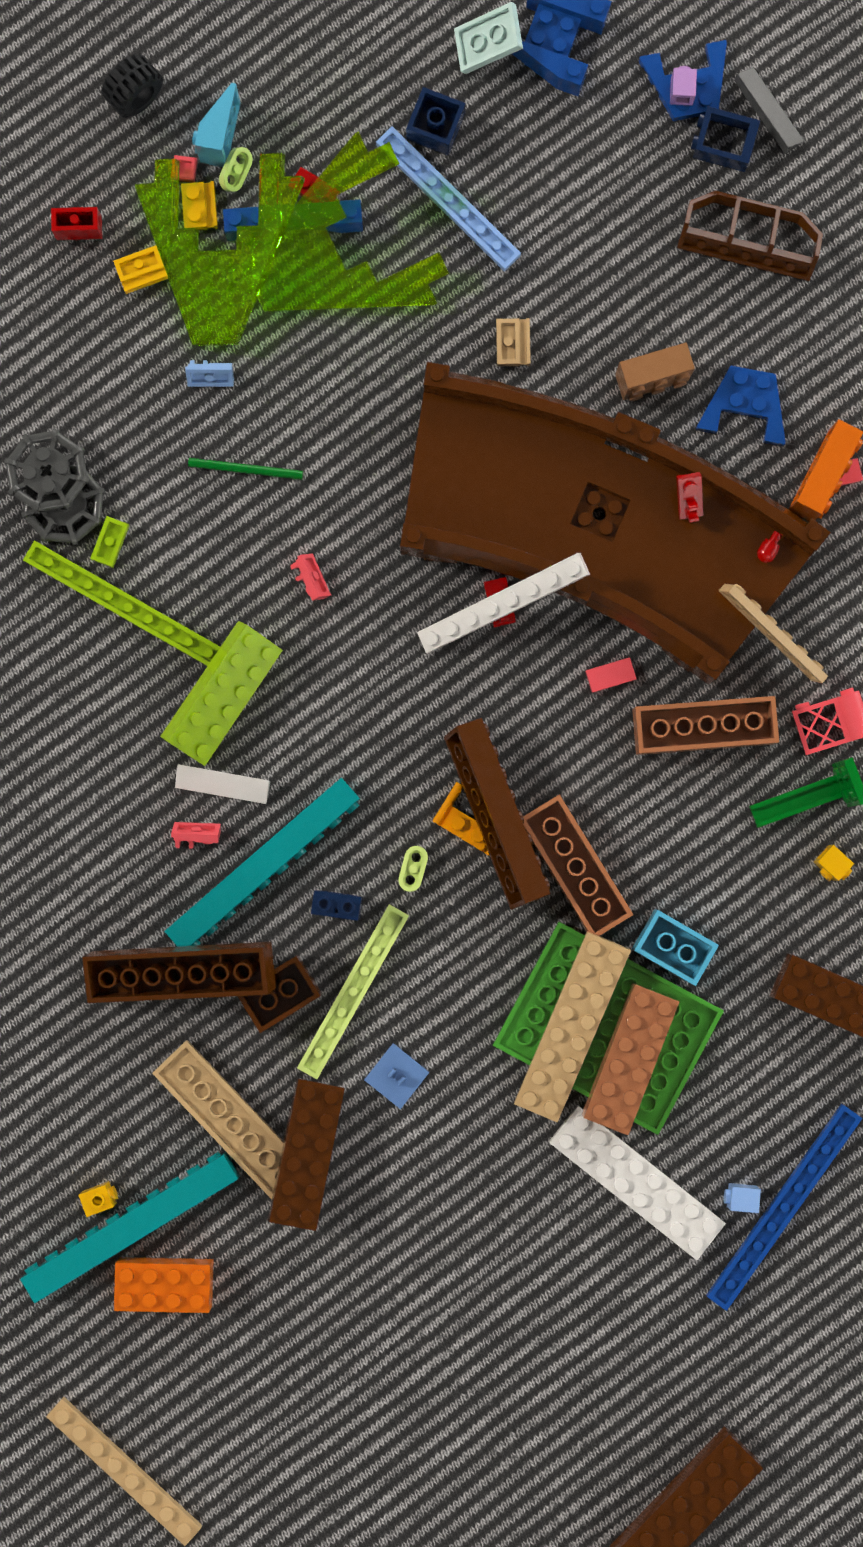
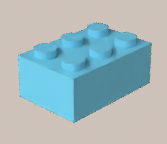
(675, 947)

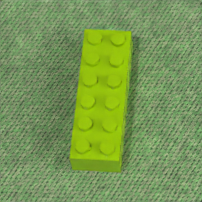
(221, 693)

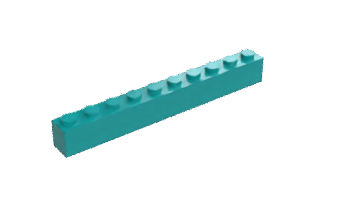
(263, 864)
(129, 1227)

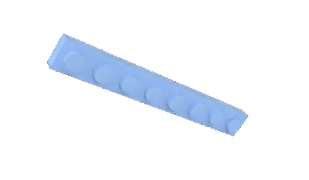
(450, 200)

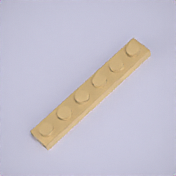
(767, 626)

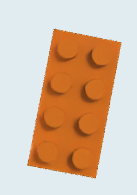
(825, 471)
(163, 1285)

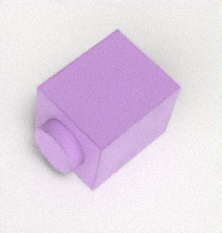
(683, 86)

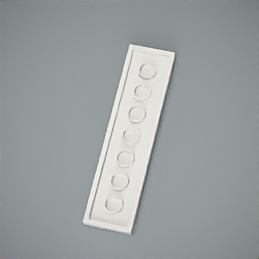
(637, 1183)

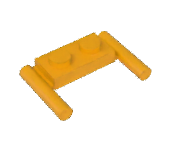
(458, 822)

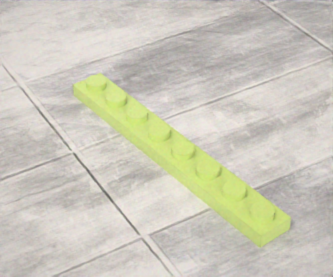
(353, 991)

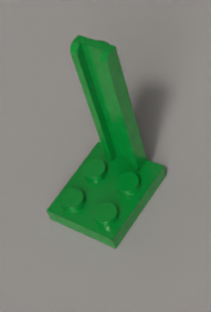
(843, 784)

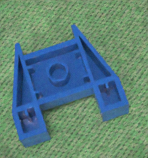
(553, 37)

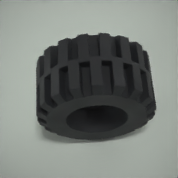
(132, 86)

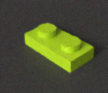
(109, 542)

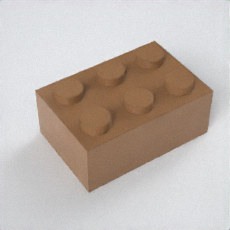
(654, 372)

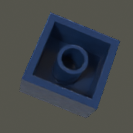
(435, 121)

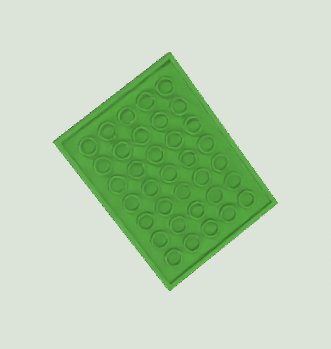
(682, 1047)

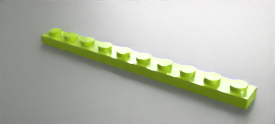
(121, 603)

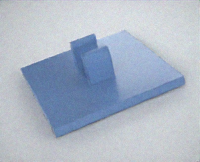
(396, 1076)

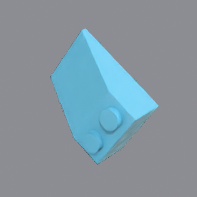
(217, 129)

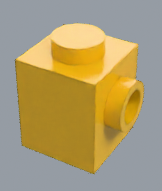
(833, 864)
(98, 1198)

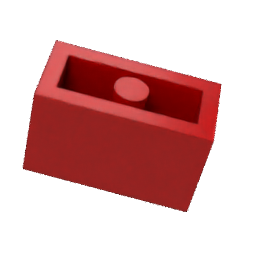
(76, 223)

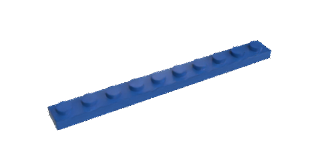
(783, 1207)

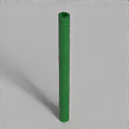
(245, 468)

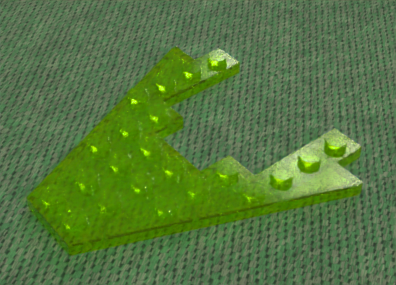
(307, 265)
(218, 286)

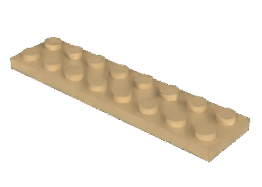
(572, 1026)
(223, 1114)

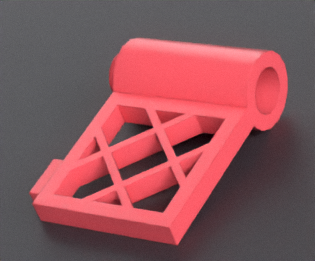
(849, 713)

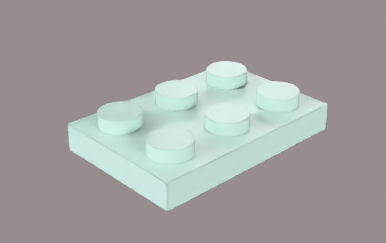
(488, 38)

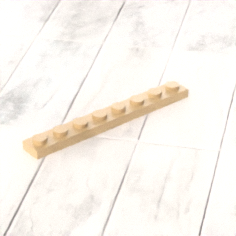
(124, 1471)

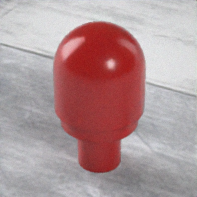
(769, 548)

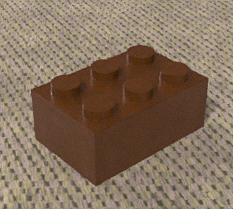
(292, 992)

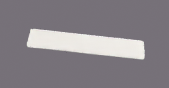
(222, 784)

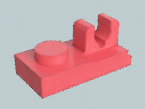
(312, 576)
(195, 832)

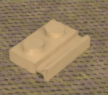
(513, 342)

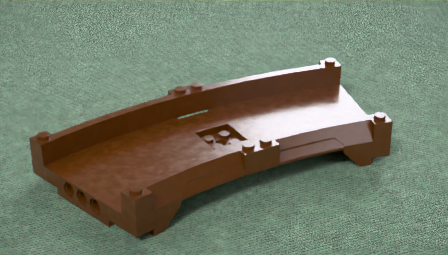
(515, 487)

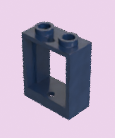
(720, 157)
(326, 902)

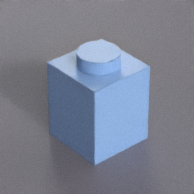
(742, 1198)

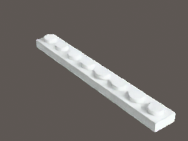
(504, 602)

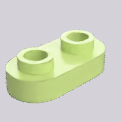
(235, 170)
(413, 868)

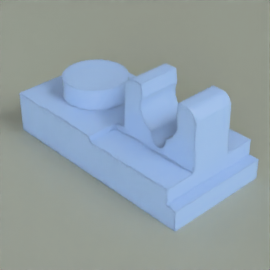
(209, 374)

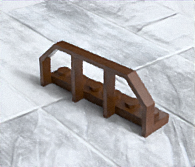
(748, 252)

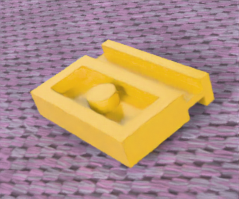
(199, 205)
(140, 269)

